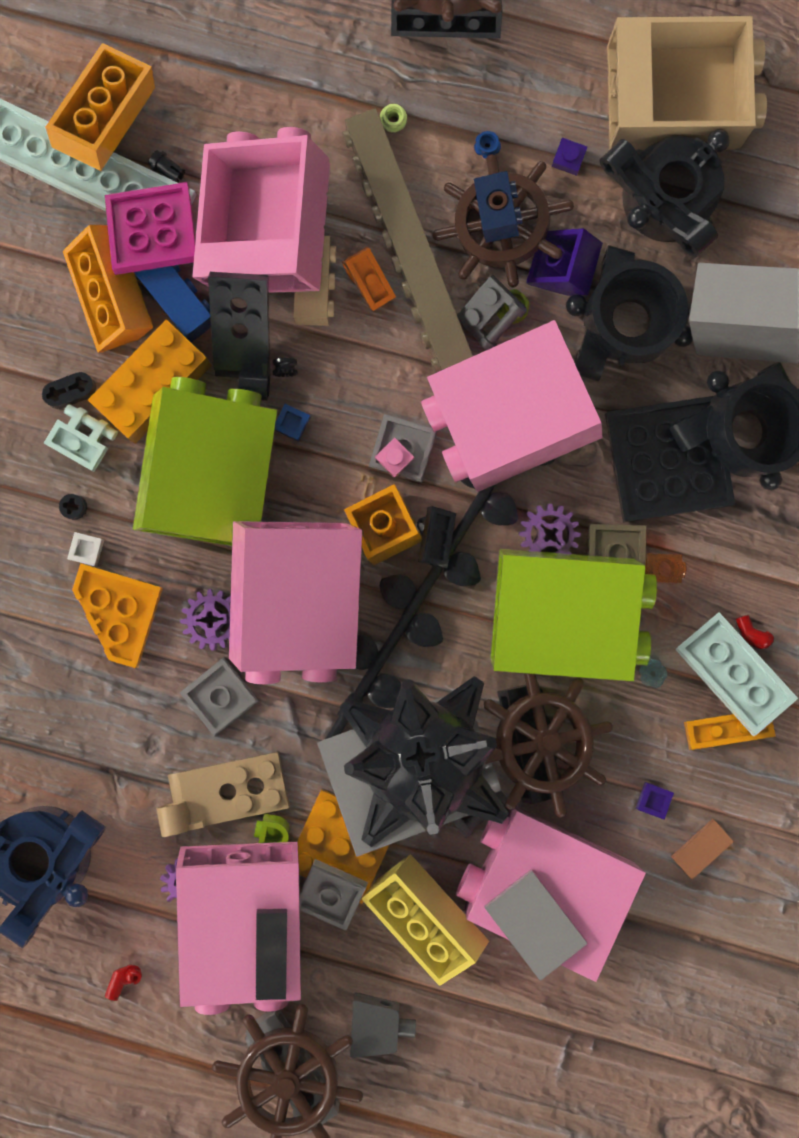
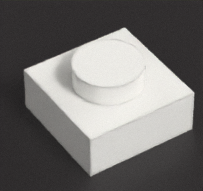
(85, 549)

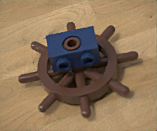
(498, 202)

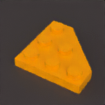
(117, 611)

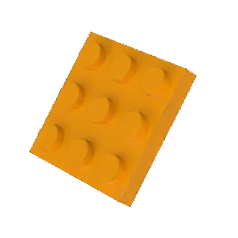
(329, 842)

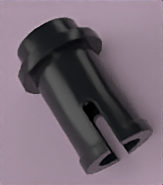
(165, 166)

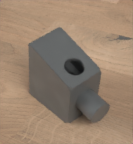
(377, 1026)

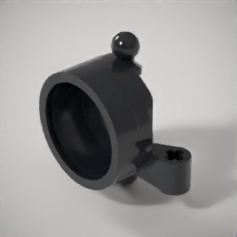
(655, 212)
(630, 281)
(775, 405)

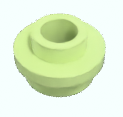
(393, 110)

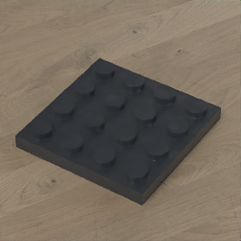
(653, 471)

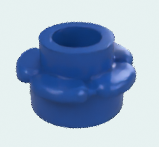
(490, 138)

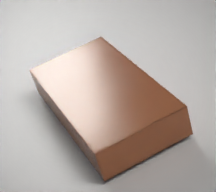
(702, 849)

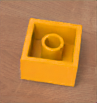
(384, 524)

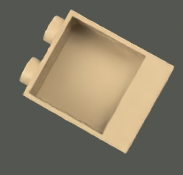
(684, 79)

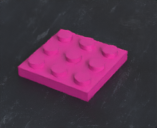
(150, 228)

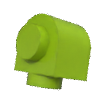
(272, 829)

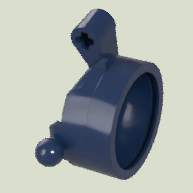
(68, 846)

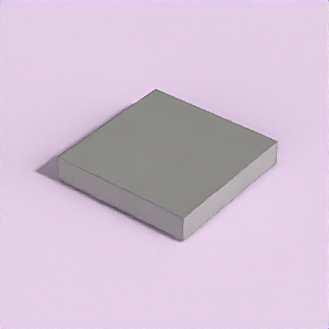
(414, 437)
(219, 696)
(331, 894)

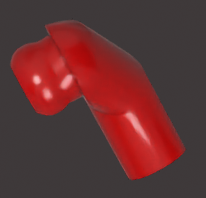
(752, 636)
(120, 978)

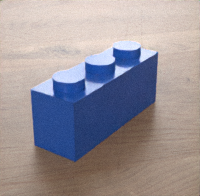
(177, 300)

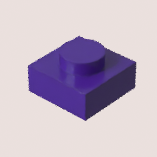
(569, 156)
(654, 800)

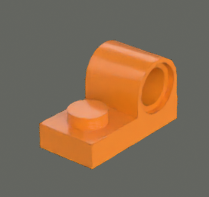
(369, 278)

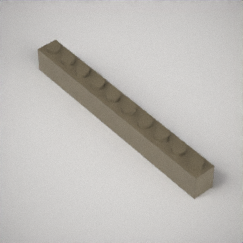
(407, 240)

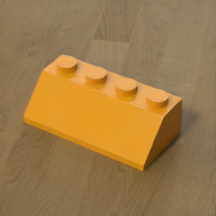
(109, 301)

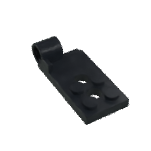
(236, 353)

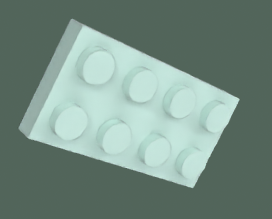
(736, 674)

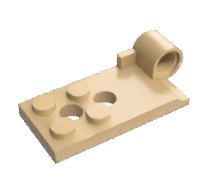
(199, 797)

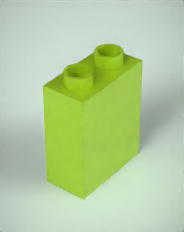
(203, 462)
(571, 615)

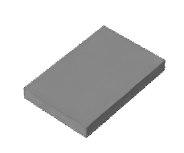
(535, 925)

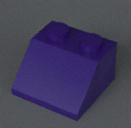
(574, 270)

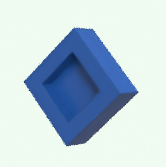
(291, 422)

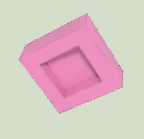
(394, 457)

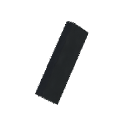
(271, 954)

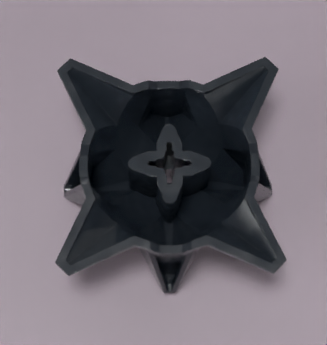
(452, 765)

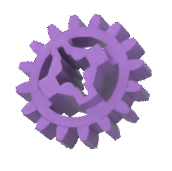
(558, 524)
(209, 607)

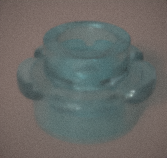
(660, 674)

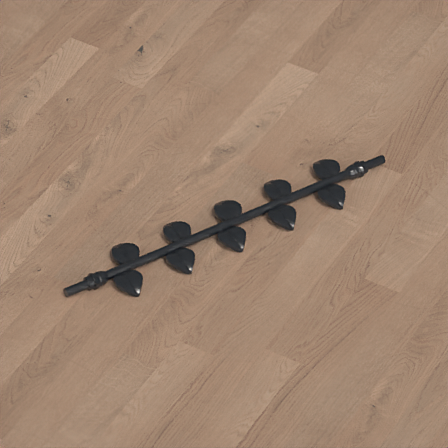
(401, 593)

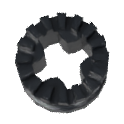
(284, 367)
(76, 514)

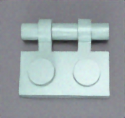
(76, 445)

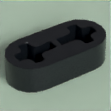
(67, 384)

